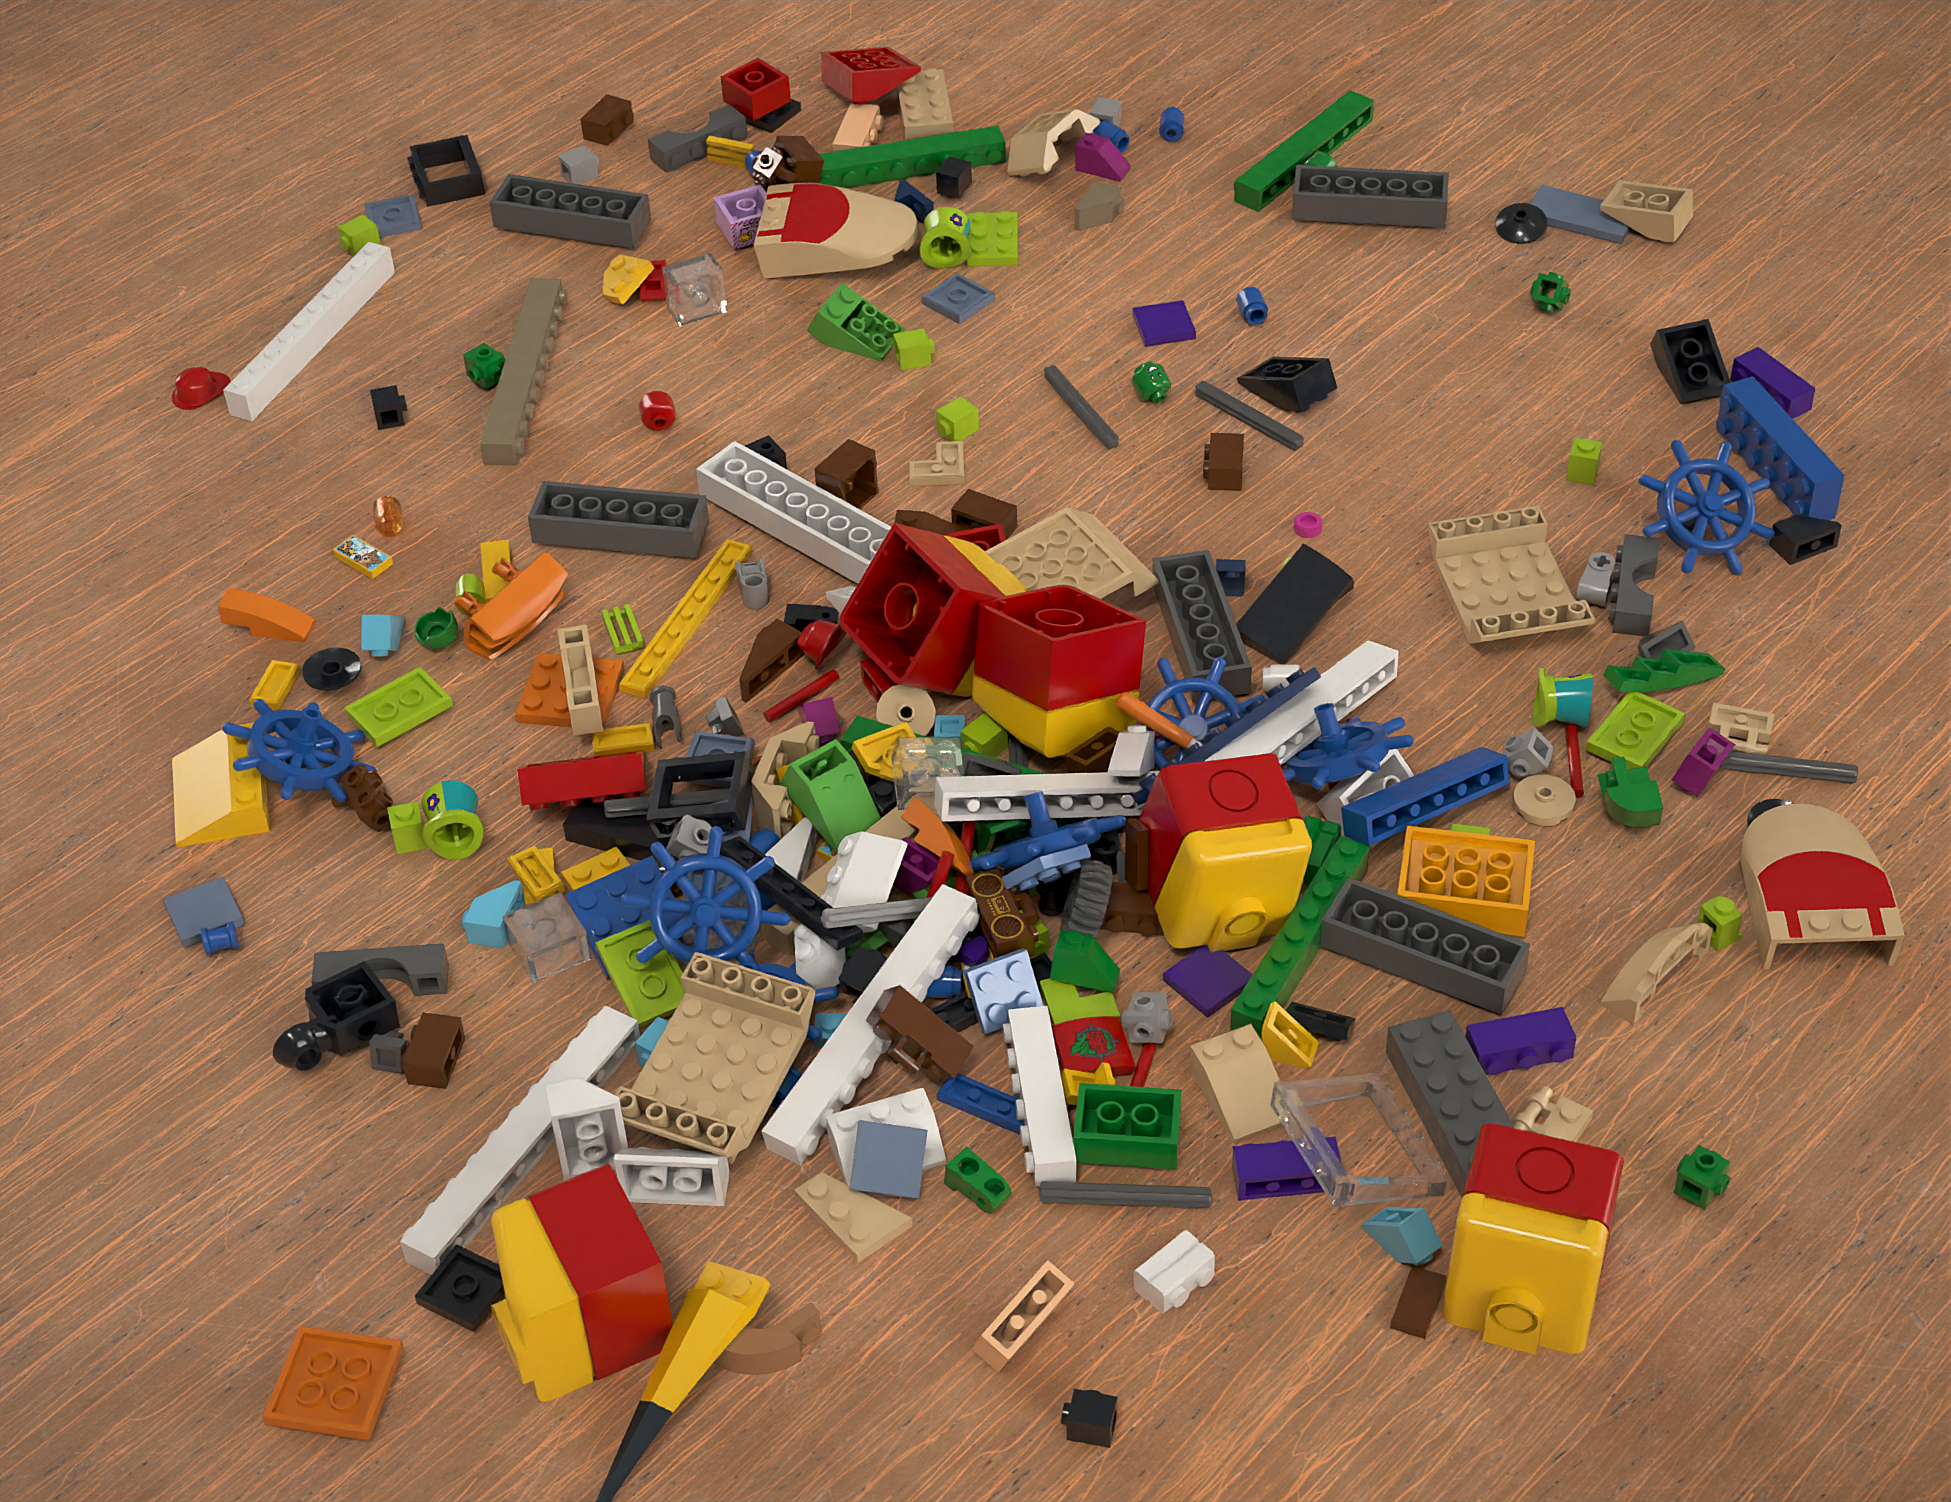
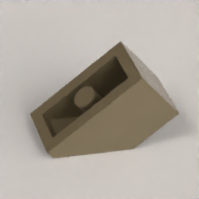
(1098, 206)

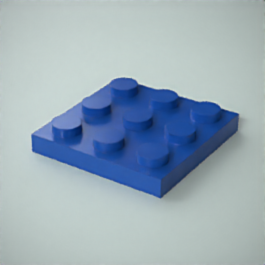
(600, 907)

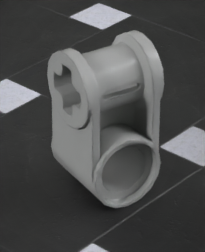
(1597, 579)
(753, 583)

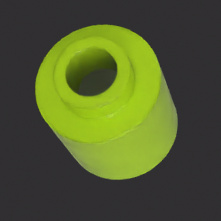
(471, 584)

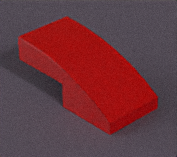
(653, 286)

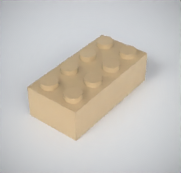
(924, 105)

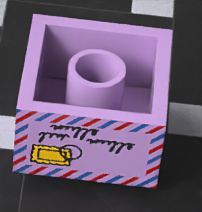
(740, 215)

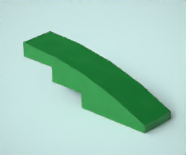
(1669, 671)

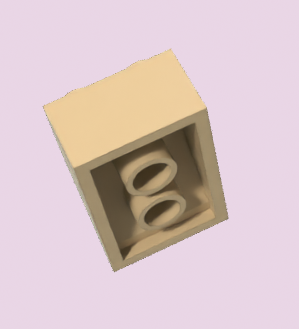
(1650, 208)
(1237, 1081)

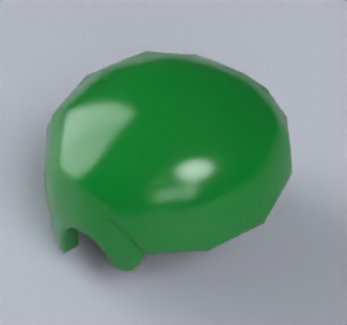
(436, 629)

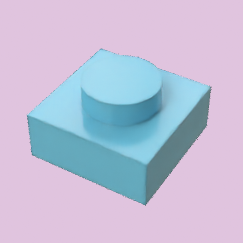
(949, 726)
(827, 1024)

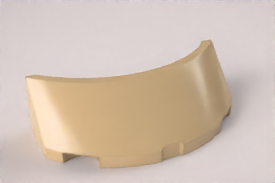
(1651, 964)

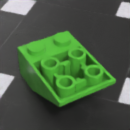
(854, 325)
(831, 793)

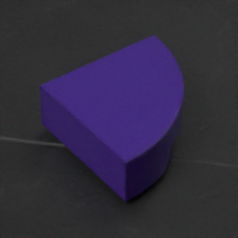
(973, 952)

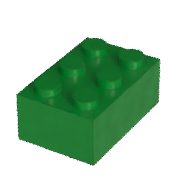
(1127, 1126)

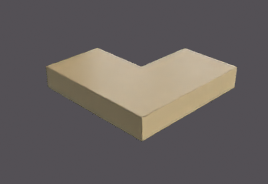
(945, 470)

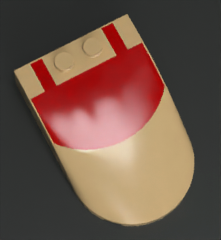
(829, 230)
(1816, 882)

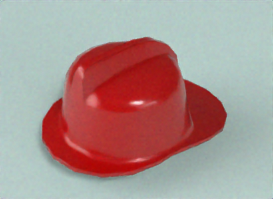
(197, 387)
(820, 640)

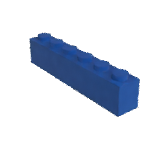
(1424, 795)

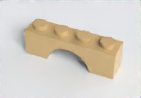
(580, 680)

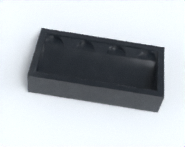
(1293, 604)
(591, 828)

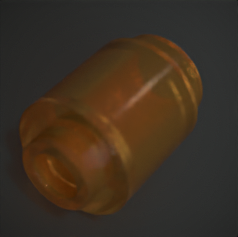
(388, 516)

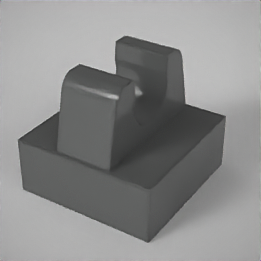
(724, 719)
(387, 1051)

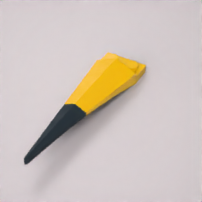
(704, 1327)

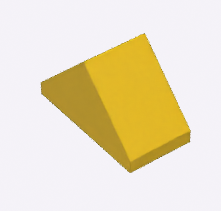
(1287, 1039)

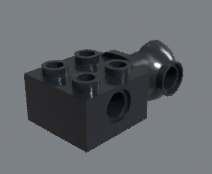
(342, 1017)

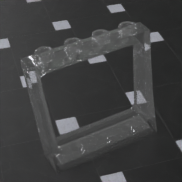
(1341, 1188)

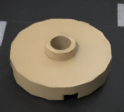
(914, 699)
(1544, 799)

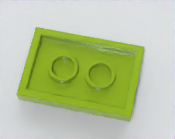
(993, 239)
(398, 706)
(1636, 730)
(645, 988)

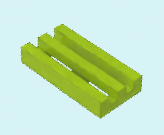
(618, 615)

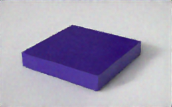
(1164, 323)
(1207, 979)

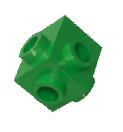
(1544, 285)
(484, 365)
(1702, 1176)

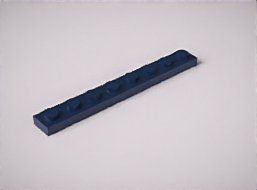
(1236, 726)

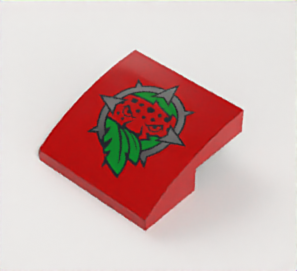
(1090, 1041)

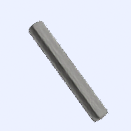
(873, 913)

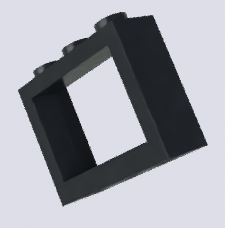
(442, 153)
(727, 815)

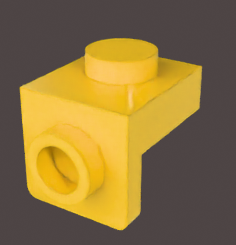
(1072, 1078)

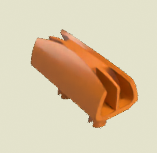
(515, 608)

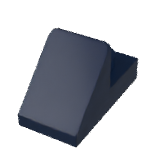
(914, 200)
(1232, 576)

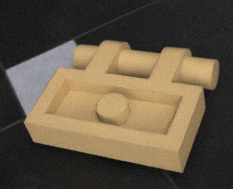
(1742, 724)
(1563, 1121)

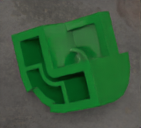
(1630, 795)

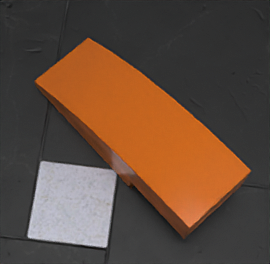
(264, 616)
(936, 835)

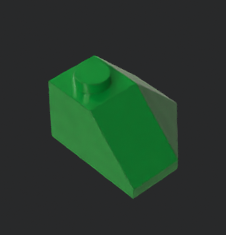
(1000, 832)
(1083, 962)

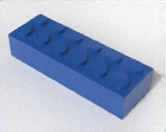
(1779, 450)

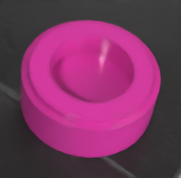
(1308, 525)

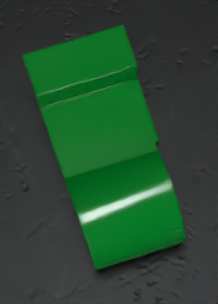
(976, 1180)

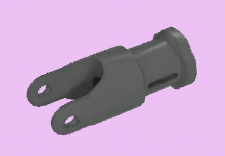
(664, 714)

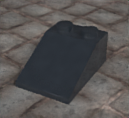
(1690, 361)
(1291, 381)

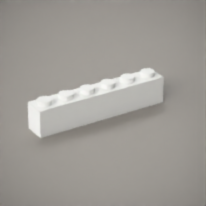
(1041, 1095)

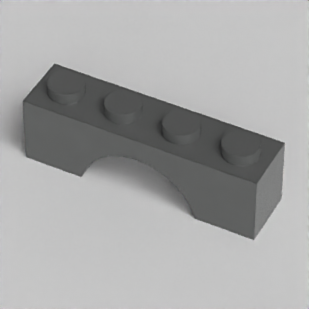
(674, 149)
(1633, 606)
(418, 966)

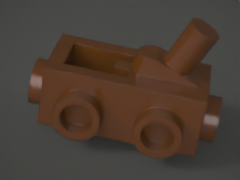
(770, 168)
(366, 796)

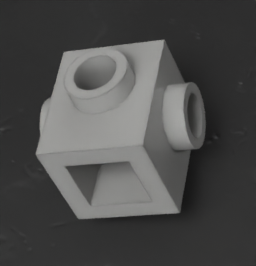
(1527, 753)
(689, 837)
(1147, 1017)

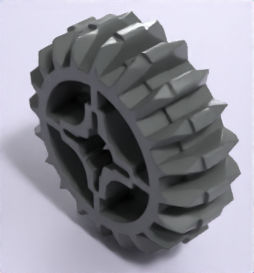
(1087, 898)

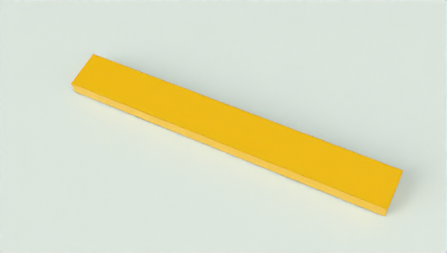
(684, 619)

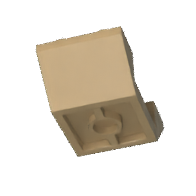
(1033, 147)
(770, 798)

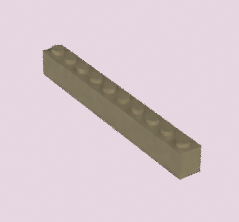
(523, 372)

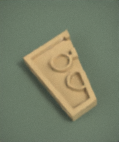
(851, 1216)

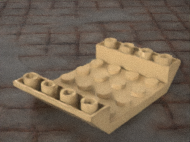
(1075, 552)
(1503, 575)
(720, 1057)

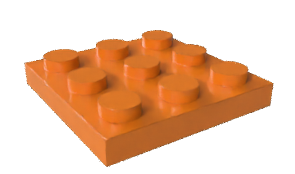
(545, 693)
(333, 1383)

